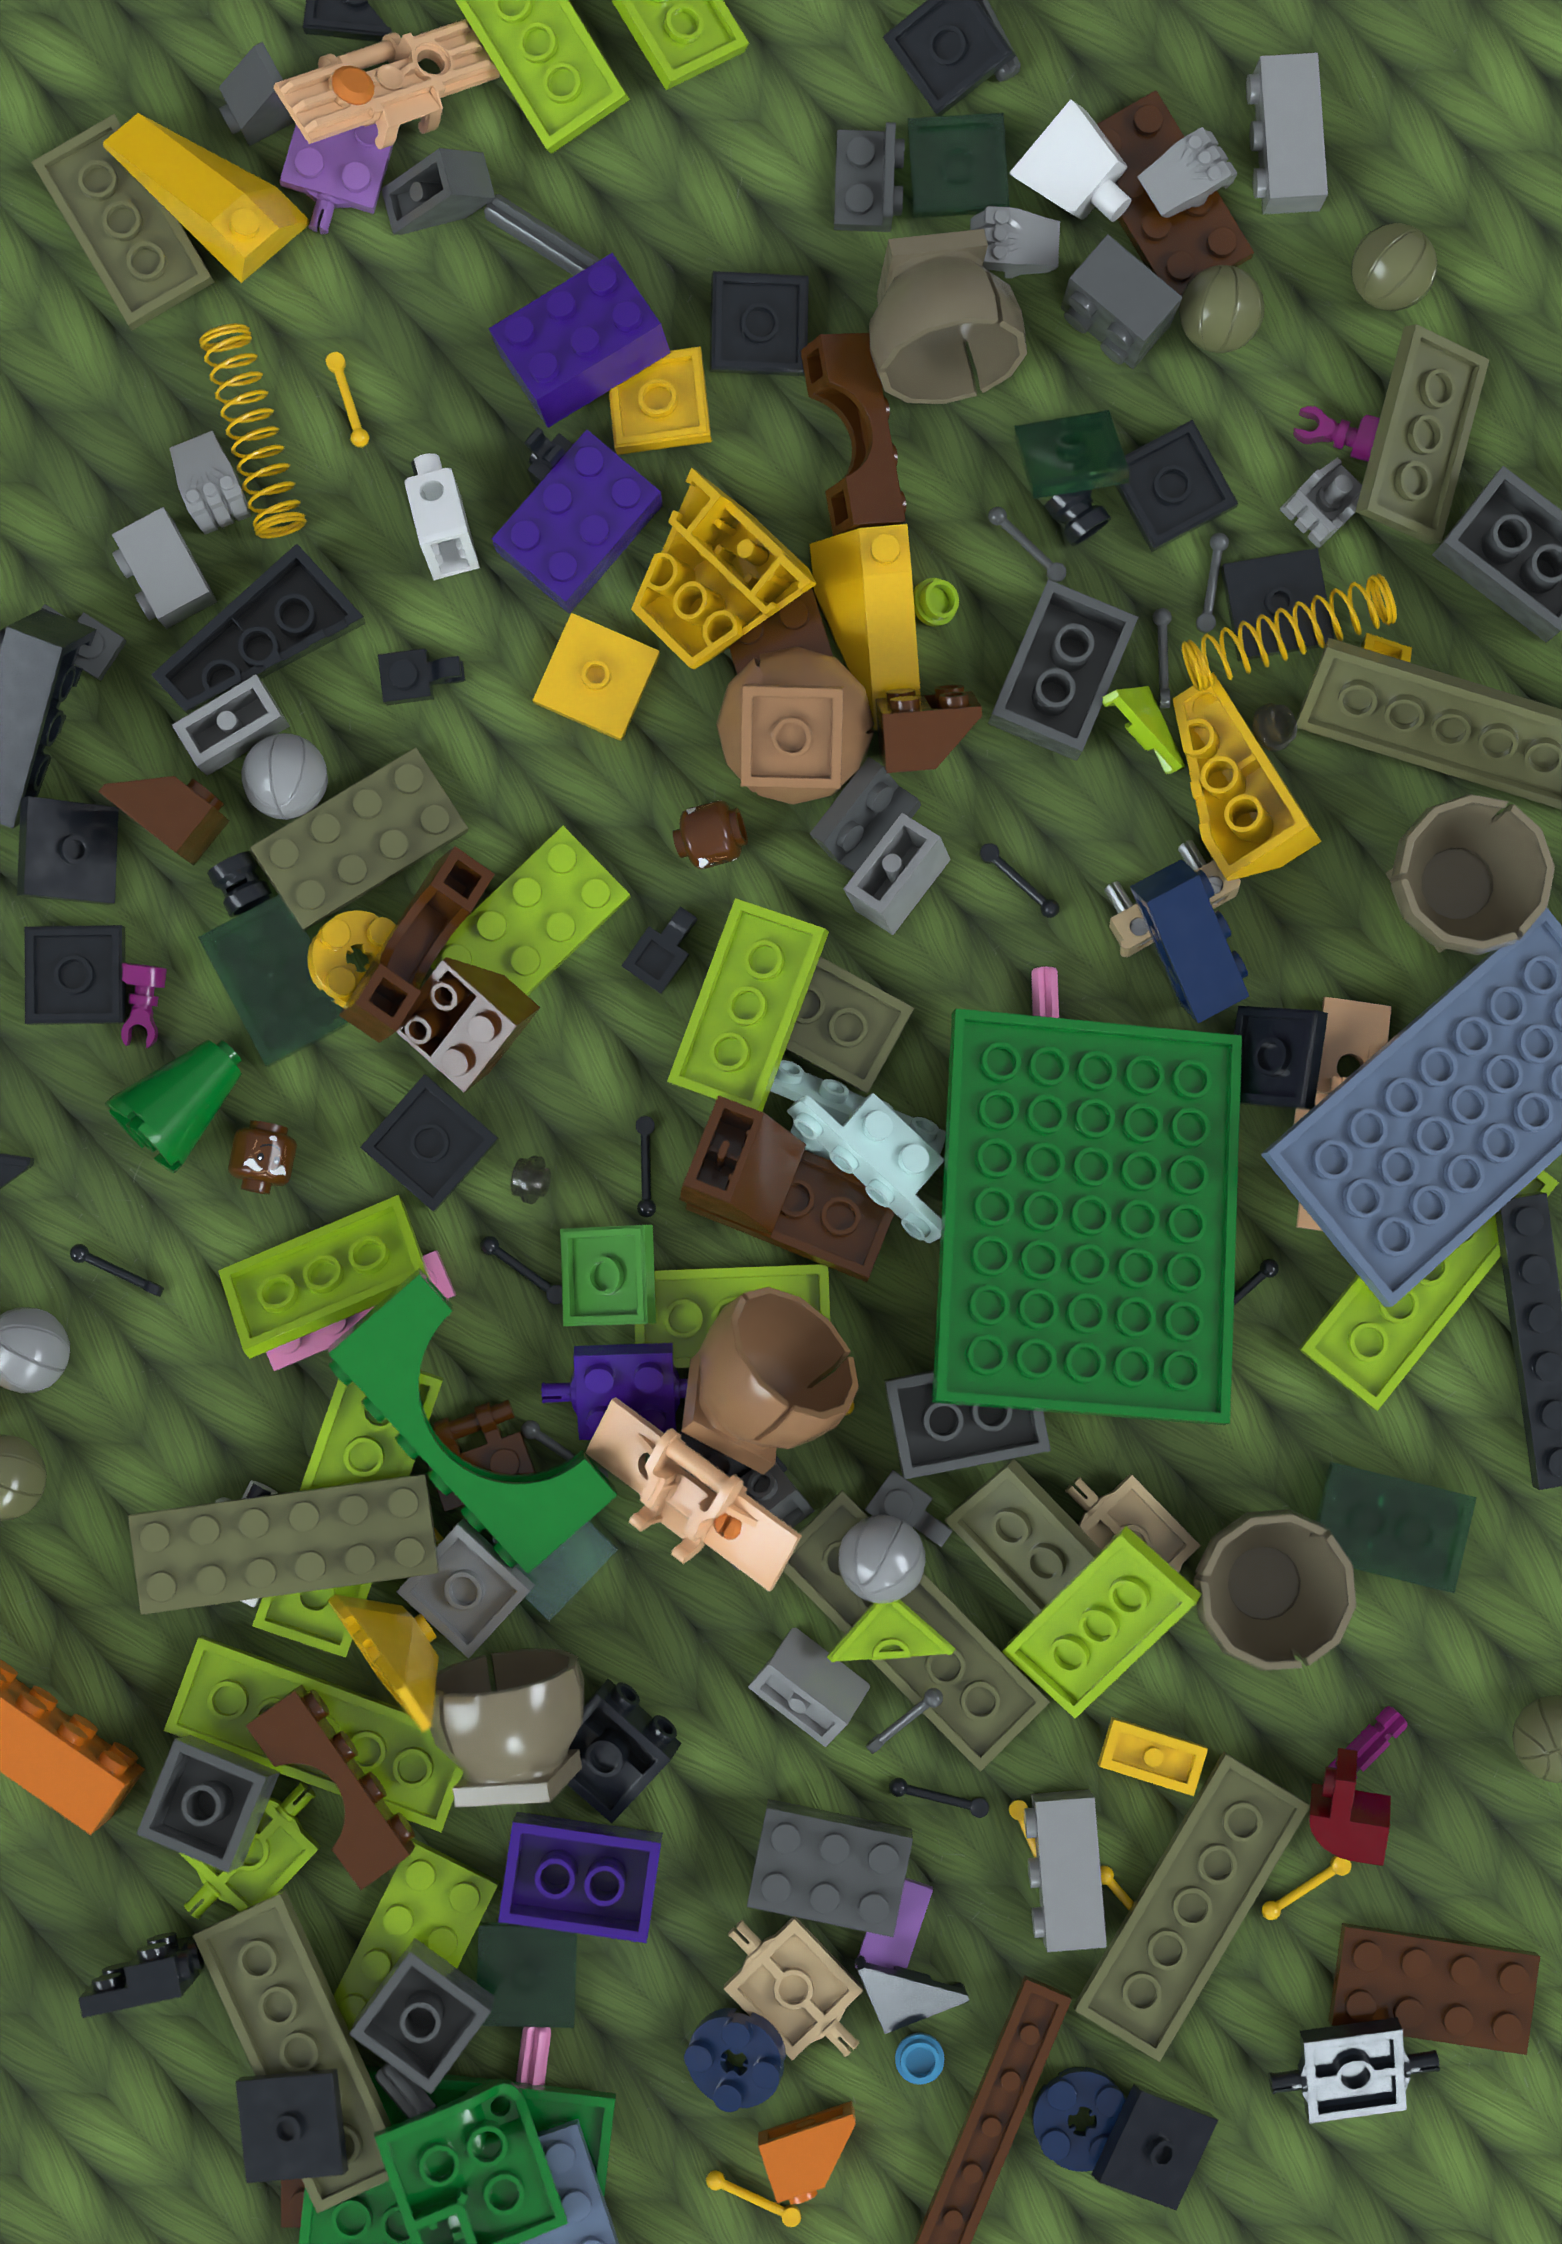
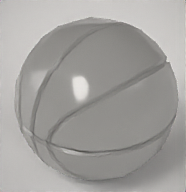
(284, 776)
(31, 1350)
(881, 1559)

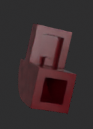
(1349, 1820)

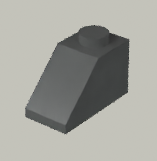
(251, 99)
(438, 190)

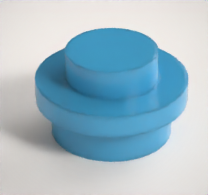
(919, 2058)

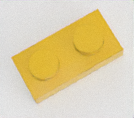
(1152, 1756)

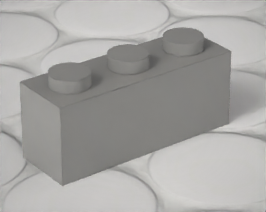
(1288, 133)
(1066, 1870)

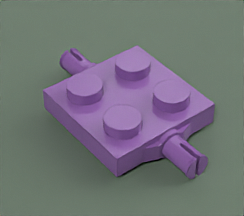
(337, 172)

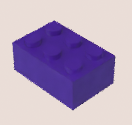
(580, 340)
(577, 521)
(580, 1877)

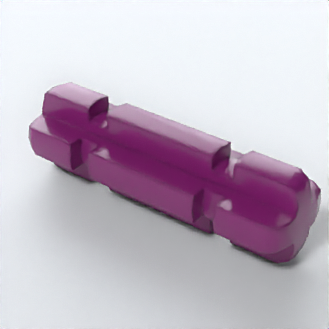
(1375, 1738)

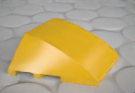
(715, 576)

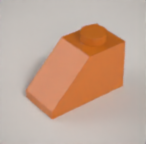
(805, 2151)

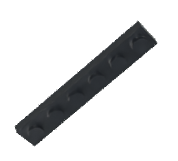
(1535, 1328)

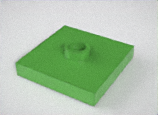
(608, 1275)

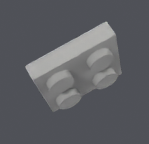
(470, 1590)

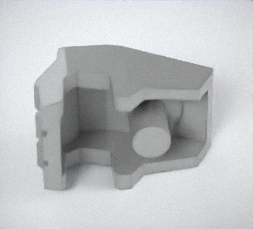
(1187, 173)
(1018, 241)
(208, 483)
(1324, 502)

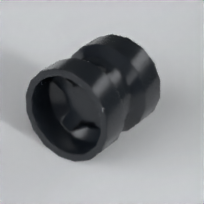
(1079, 515)
(240, 883)

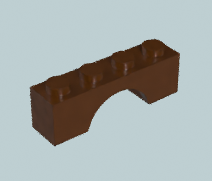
(845, 379)
(420, 934)
(300, 1734)

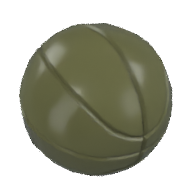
(1394, 267)
(1221, 308)
(21, 1477)
(1539, 1738)

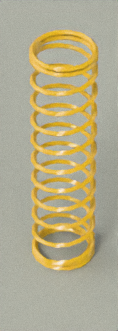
(262, 528)
(1197, 662)

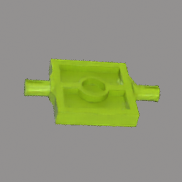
(272, 1860)

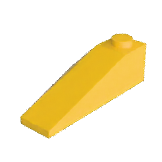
(218, 202)
(870, 606)
(1239, 796)
(396, 1650)

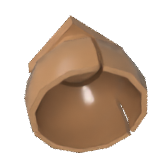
(795, 725)
(758, 1378)

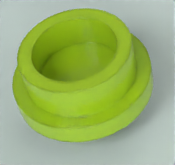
(935, 601)

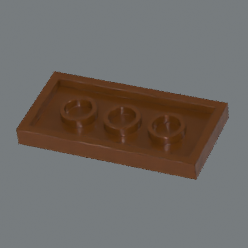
(1188, 240)
(825, 1219)
(1436, 1987)

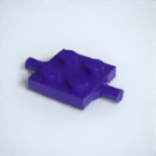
(634, 1373)

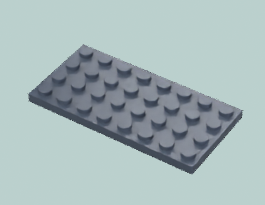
(1438, 1120)

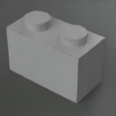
(163, 568)
(230, 725)
(897, 873)

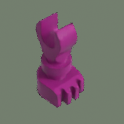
(1341, 433)
(145, 980)

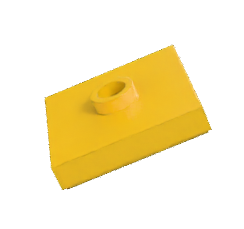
(662, 405)
(596, 677)

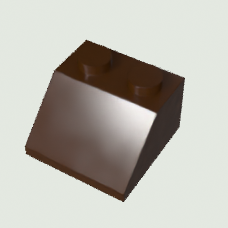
(173, 812)

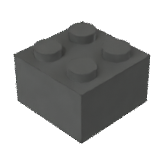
(1119, 303)
(208, 1803)
(422, 2015)

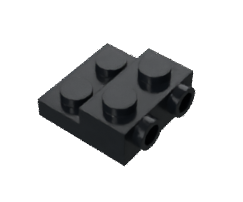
(619, 1749)
(153, 1975)

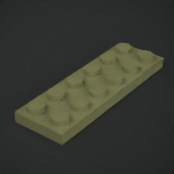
(1436, 721)
(283, 1543)
(982, 1690)
(1191, 1906)
(294, 2025)

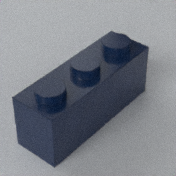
(1191, 939)

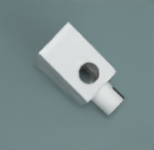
(1075, 166)
(440, 518)

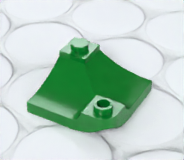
(472, 2171)

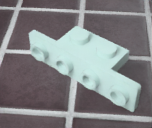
(840, 1104)
(881, 1154)

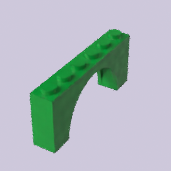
(522, 1511)

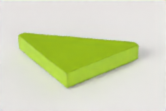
(1146, 724)
(889, 1633)

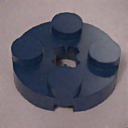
(719, 2079)
(1063, 2097)

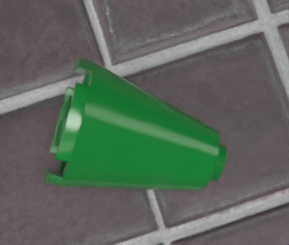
(177, 1101)

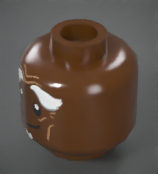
(710, 834)
(262, 1156)

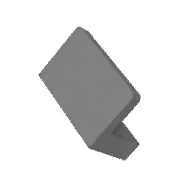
(809, 1687)

